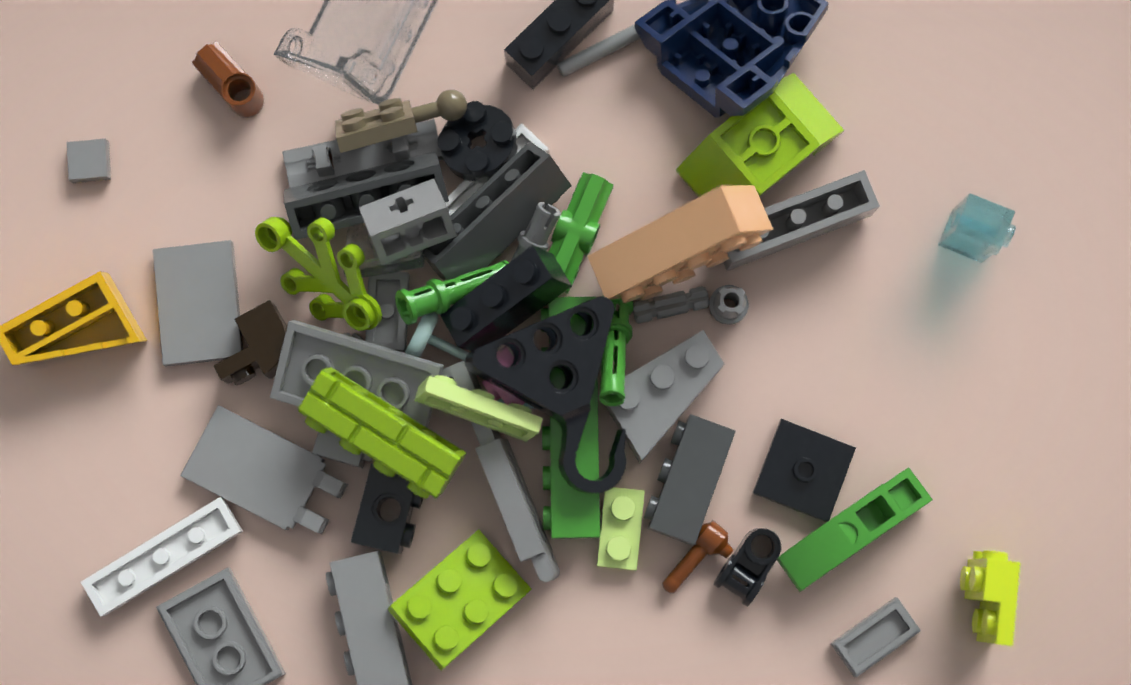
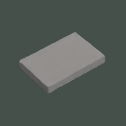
(197, 302)
(220, 634)

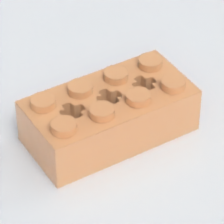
(681, 242)

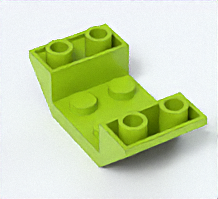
(763, 142)

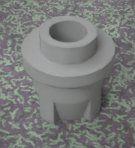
(723, 313)

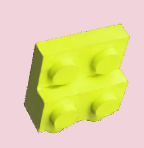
(995, 584)

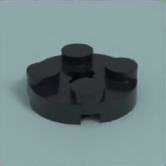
(478, 162)

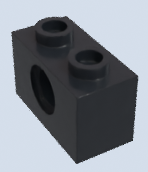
(371, 528)

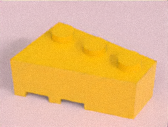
(72, 323)

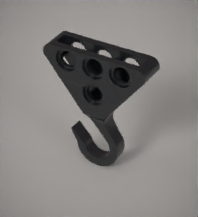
(530, 381)

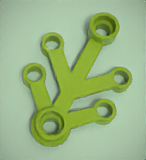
(357, 306)

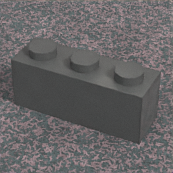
(689, 479)

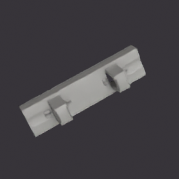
(313, 163)

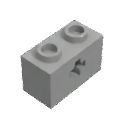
(408, 221)

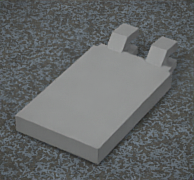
(260, 471)

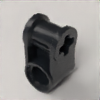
(748, 566)

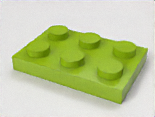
(459, 599)

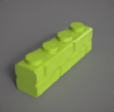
(381, 432)

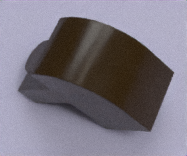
(265, 336)

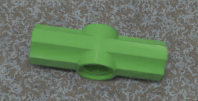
(580, 223)

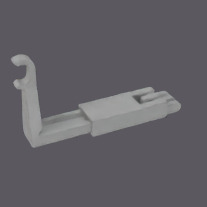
(509, 488)

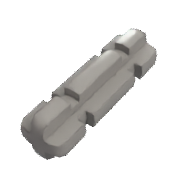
(670, 304)

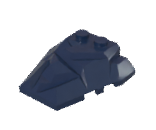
(728, 50)

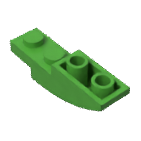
(854, 529)

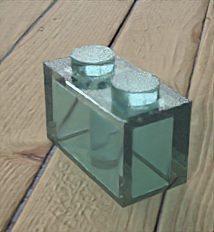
(978, 228)

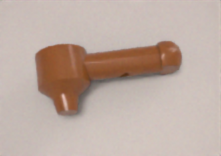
(710, 541)

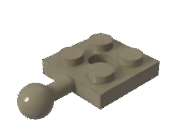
(394, 119)

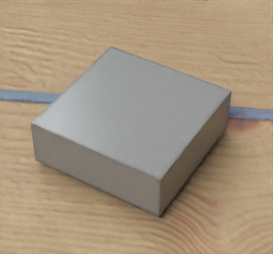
(88, 160)

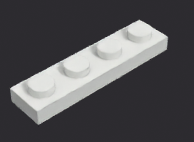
(161, 556)

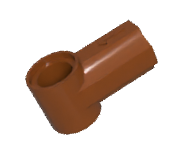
(228, 79)

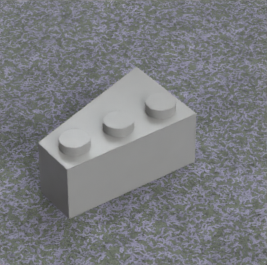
(663, 391)

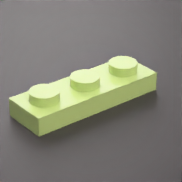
(478, 407)

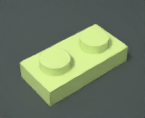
(620, 528)

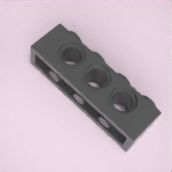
(341, 196)

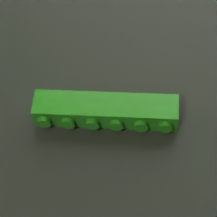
(571, 511)

